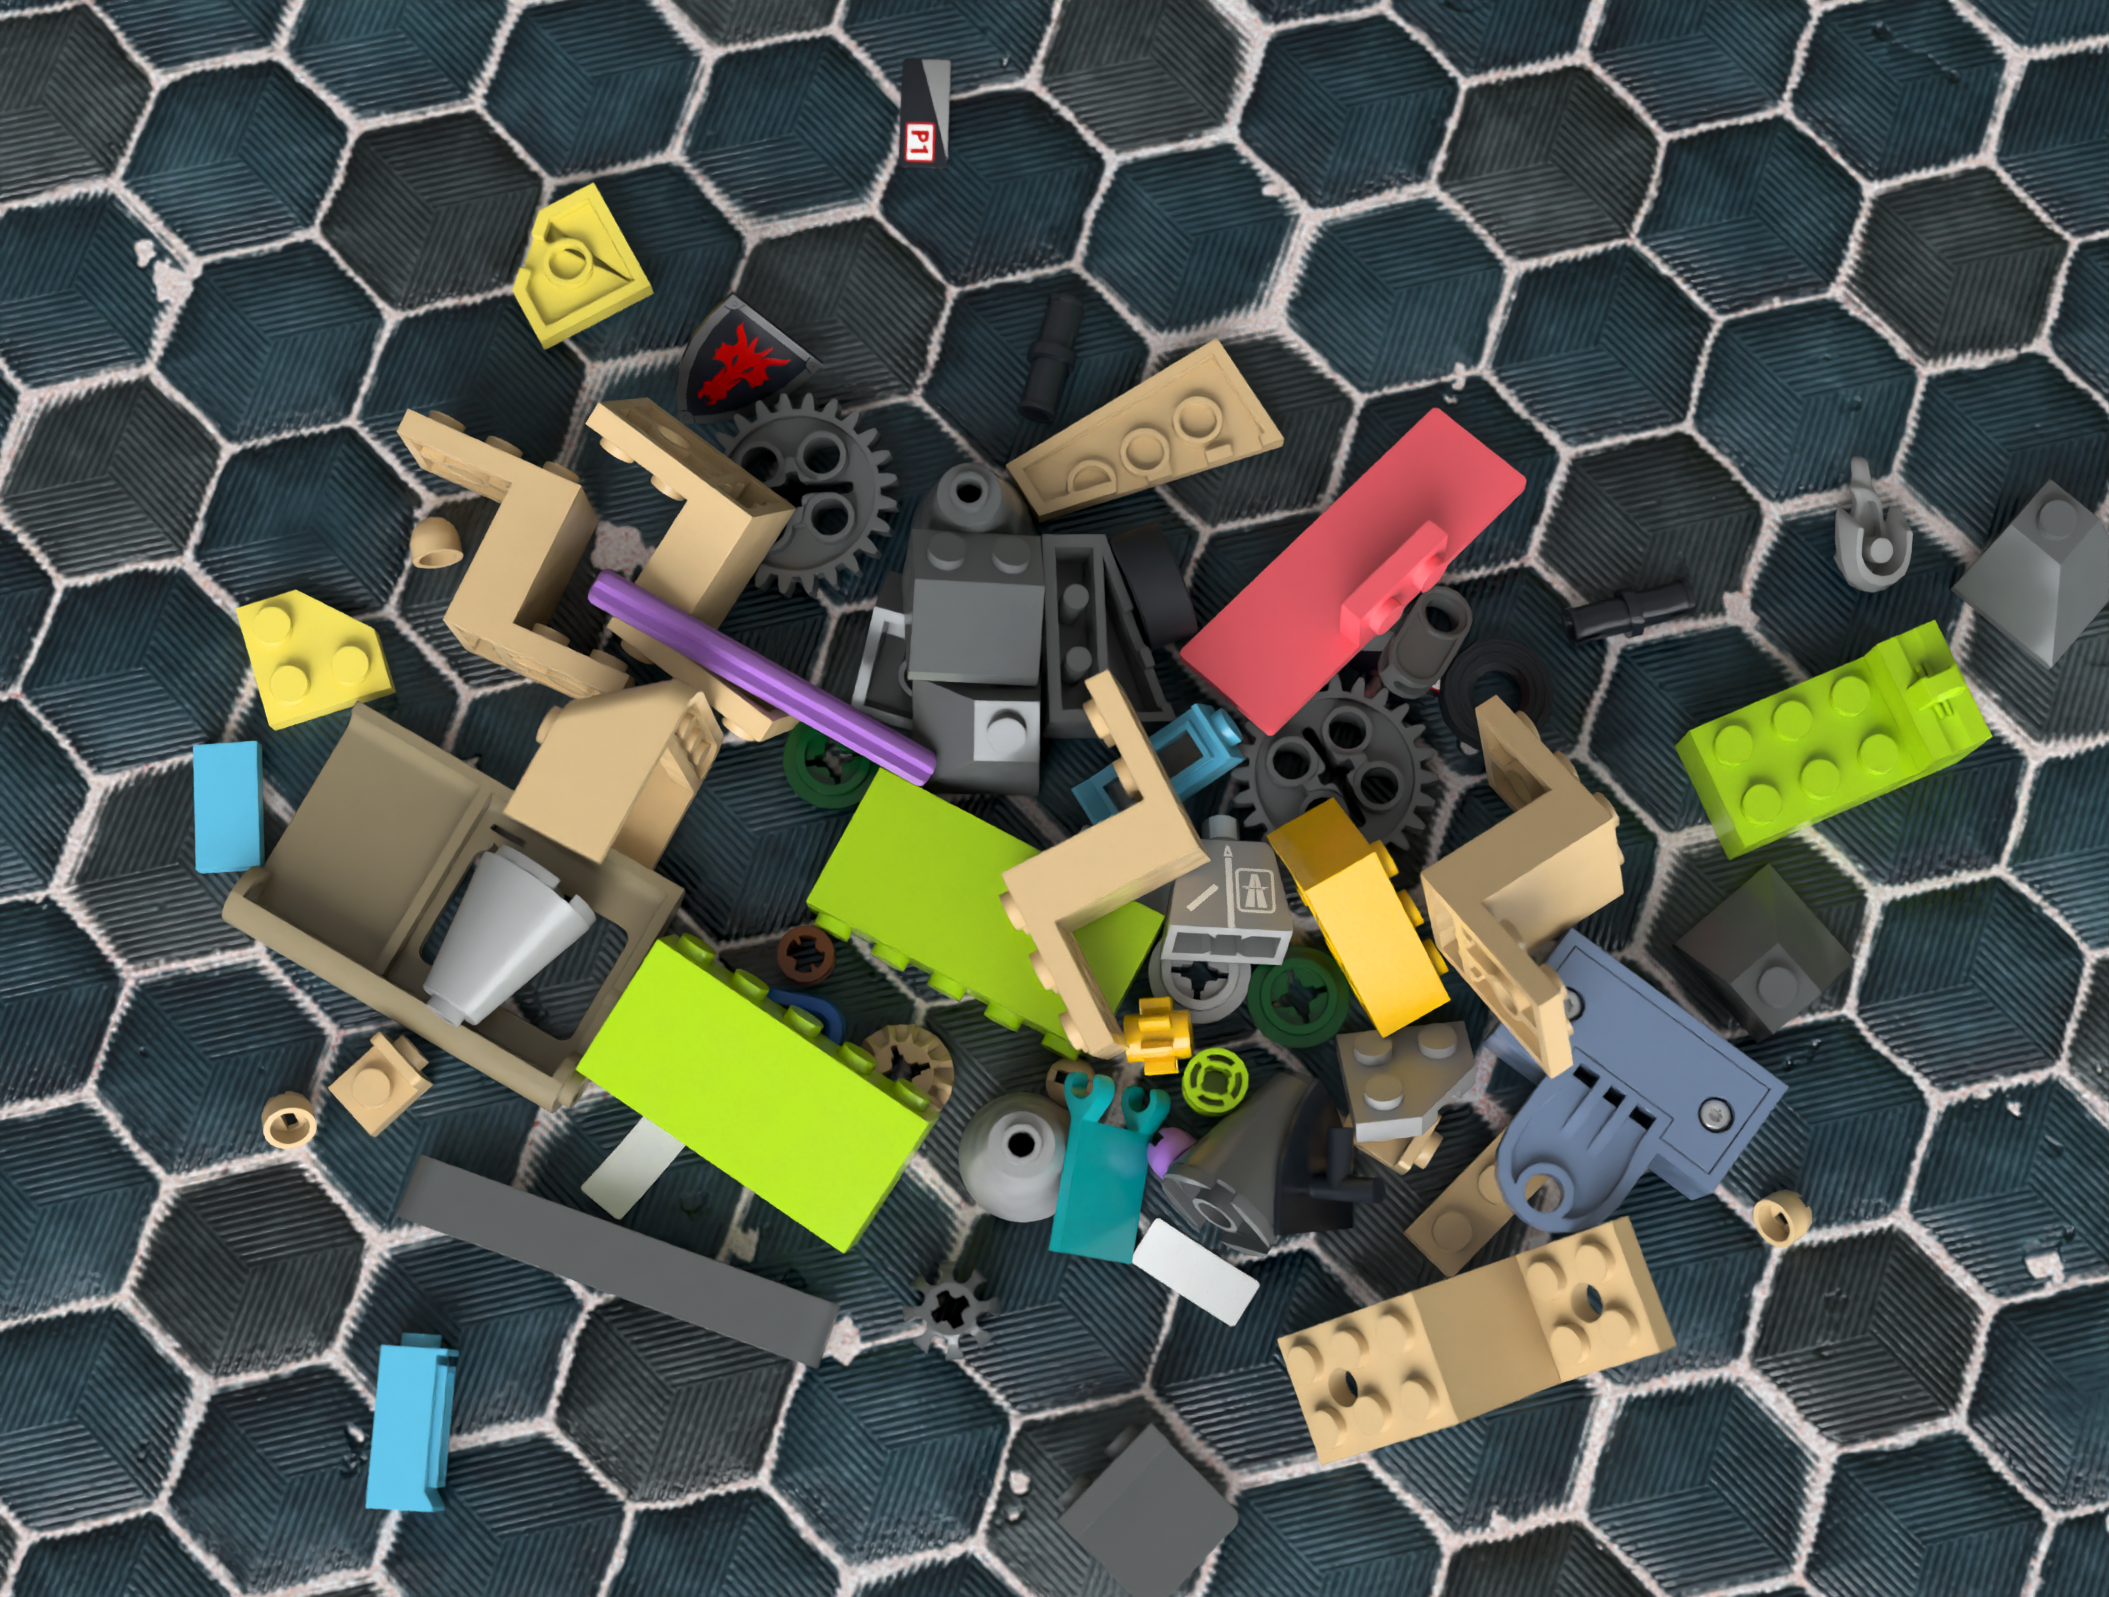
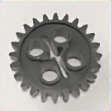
(794, 439)
(1385, 752)

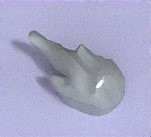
(1868, 549)

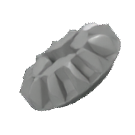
(1216, 999)

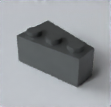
(1087, 631)

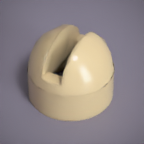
(435, 543)
(1056, 1090)
(275, 1124)
(1772, 1227)

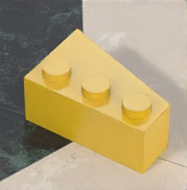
(1363, 916)

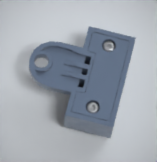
(1641, 1095)

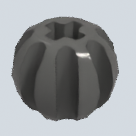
(933, 1305)

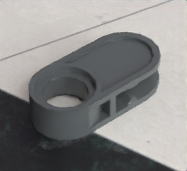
(1419, 652)

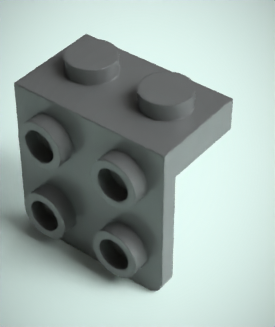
(1146, 1514)

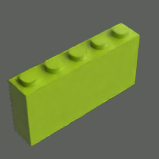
(927, 892)
(759, 1089)

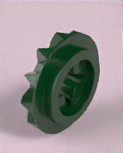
(815, 784)
(1325, 1013)

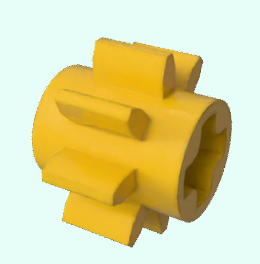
(1159, 1035)

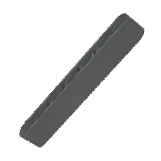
(618, 1261)

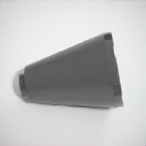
(974, 501)
(1234, 1167)

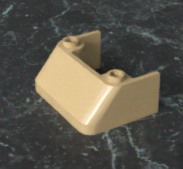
(619, 770)

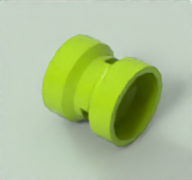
(1209, 1091)

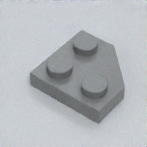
(1403, 1079)

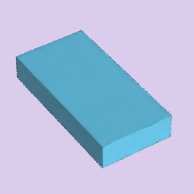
(228, 806)

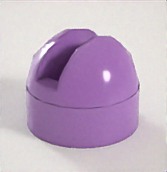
(1171, 1147)

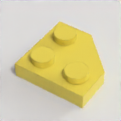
(577, 268)
(311, 658)

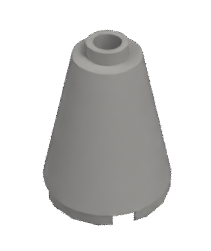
(501, 936)
(1008, 1184)

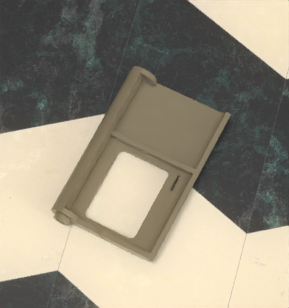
(378, 865)

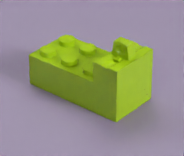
(1833, 741)

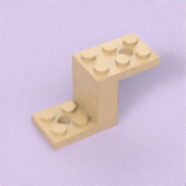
(705, 553)
(522, 559)
(1102, 871)
(1525, 883)
(1476, 1341)

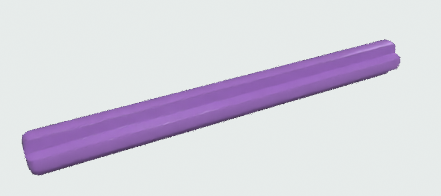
(762, 677)

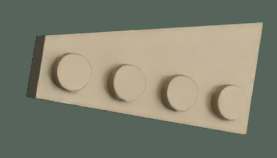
(1153, 434)

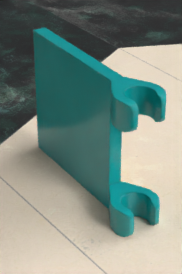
(1104, 1169)

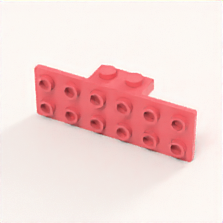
(1353, 571)

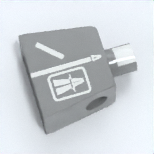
(1230, 905)

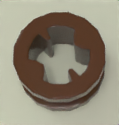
(790, 966)

